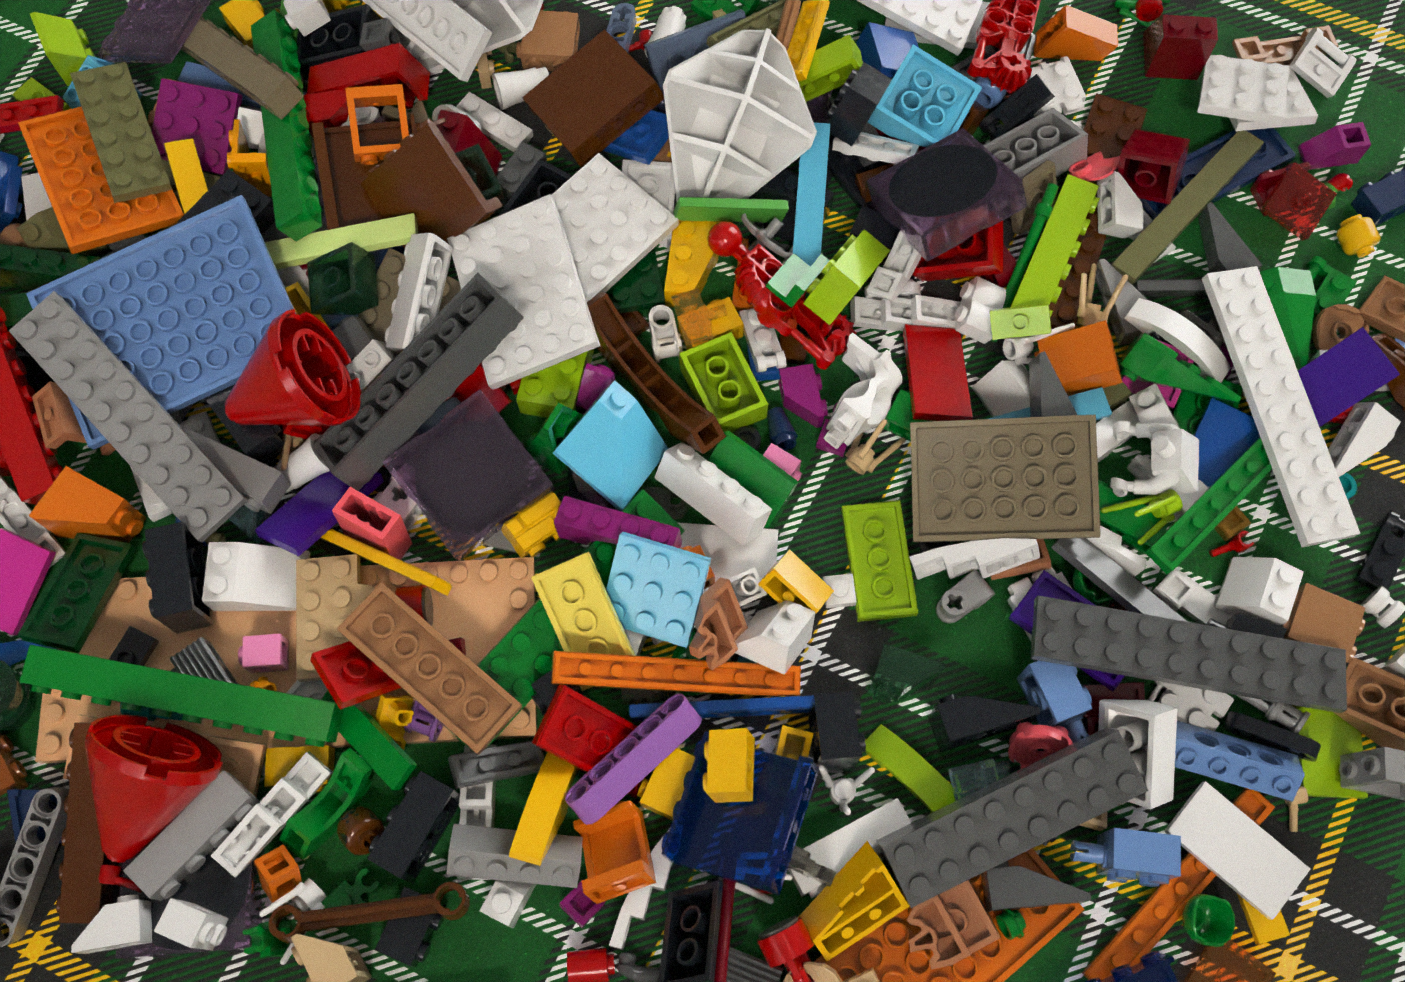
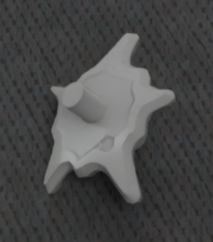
(764, 236)

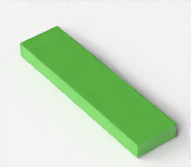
(729, 209)

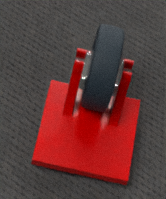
(467, 388)

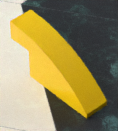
(543, 810)

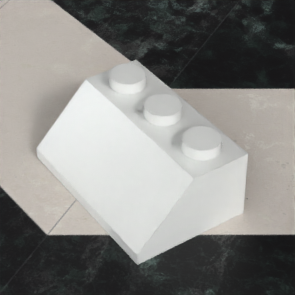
(1151, 740)

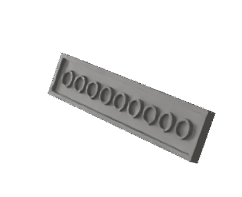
(128, 416)

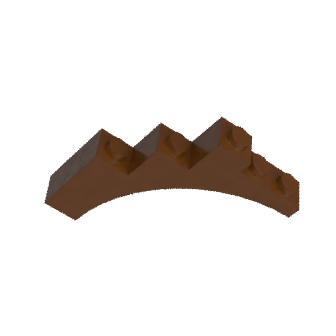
(655, 389)

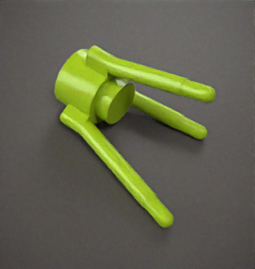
(1160, 505)

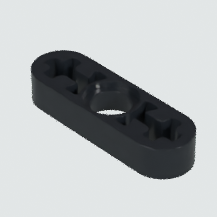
(1272, 736)

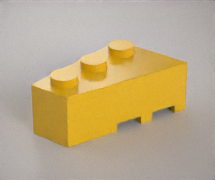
(689, 259)
(854, 904)

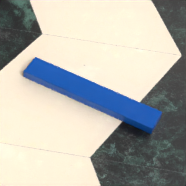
(733, 707)

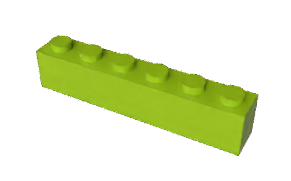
(1058, 243)

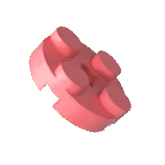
(1030, 737)

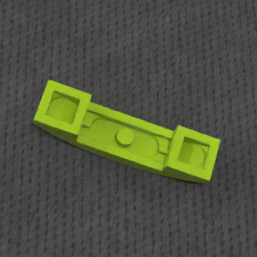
(909, 768)

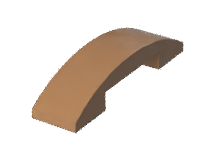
(1276, 50)

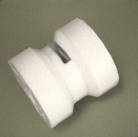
(1379, 602)

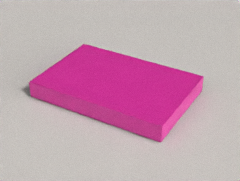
(21, 576)

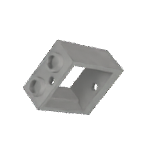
(1375, 772)

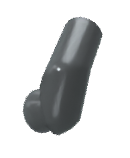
(636, 973)

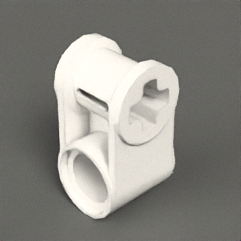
(664, 338)

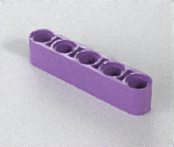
(633, 759)

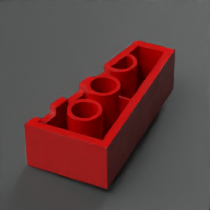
(372, 68)

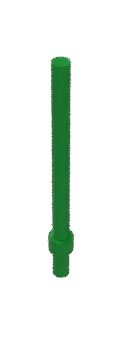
(1042, 213)

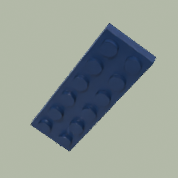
(1272, 155)

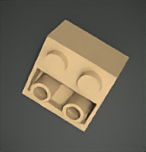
(329, 960)

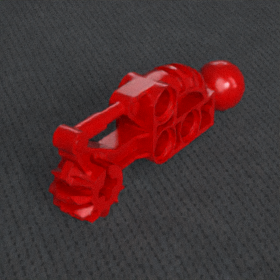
(1007, 27)
(754, 273)

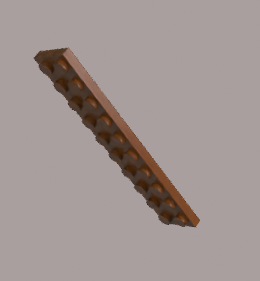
(1108, 130)

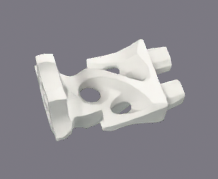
(867, 401)

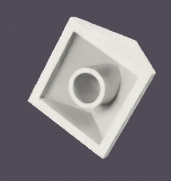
(1004, 388)

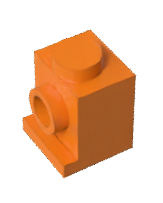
(277, 872)

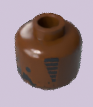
(358, 829)

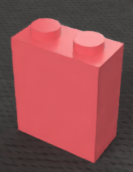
(372, 523)

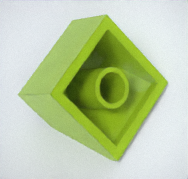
(62, 43)

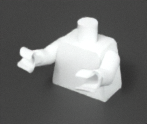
(1172, 459)

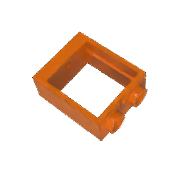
(369, 97)

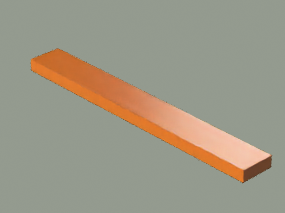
(672, 674)
(1166, 902)

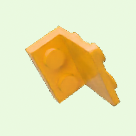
(249, 166)

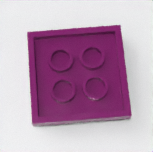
(200, 114)

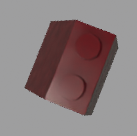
(1179, 46)
(463, 133)
(1153, 164)

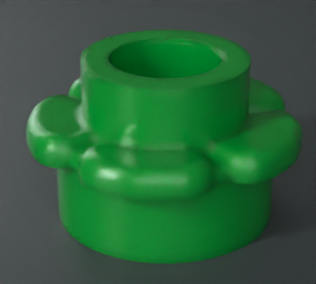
(1011, 923)

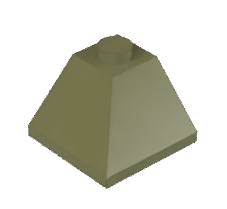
(45, 233)

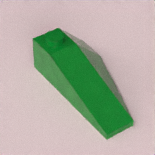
(1294, 305)
(1156, 363)
(550, 435)

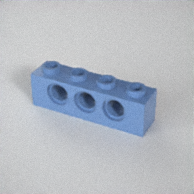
(1237, 761)

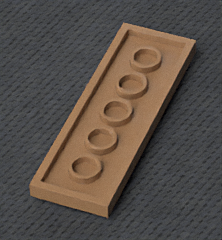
(429, 668)

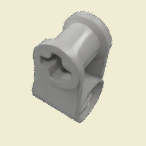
(967, 596)

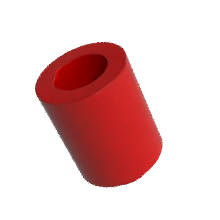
(590, 965)

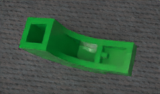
(320, 818)

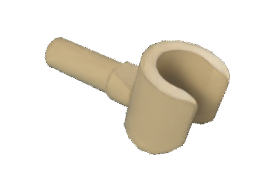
(1300, 798)

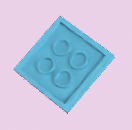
(657, 588)

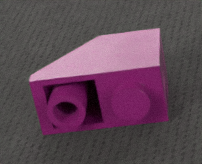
(1336, 146)
(593, 383)
(800, 393)

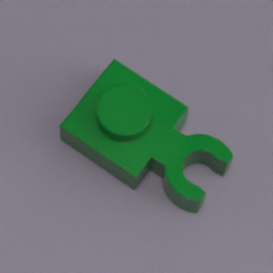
(350, 894)
(265, 942)

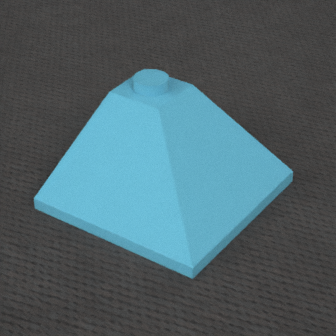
(924, 100)
(613, 446)

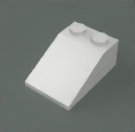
(250, 577)

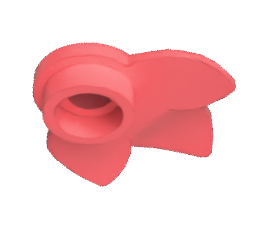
(1094, 167)

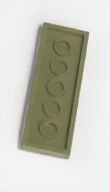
(120, 132)

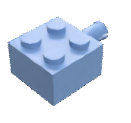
(1057, 695)
(1132, 856)

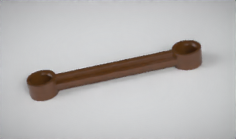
(369, 912)

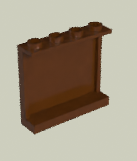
(594, 97)
(341, 176)
(429, 182)

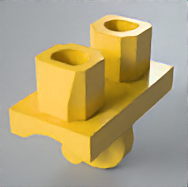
(393, 715)

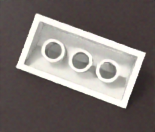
(420, 289)

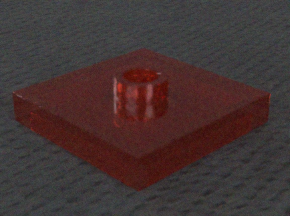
(1298, 201)

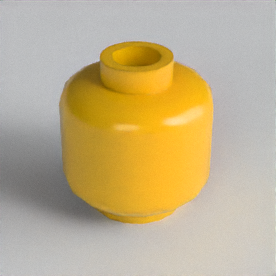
(1358, 236)

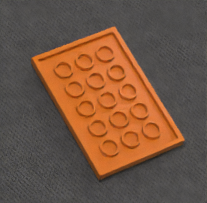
(79, 189)

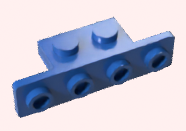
(10, 189)

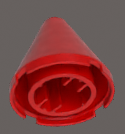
(295, 377)
(144, 778)

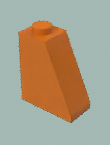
(1076, 36)

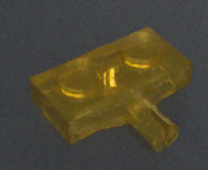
(695, 317)

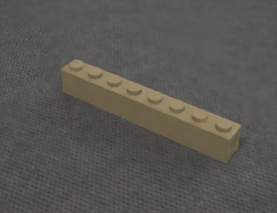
(243, 68)

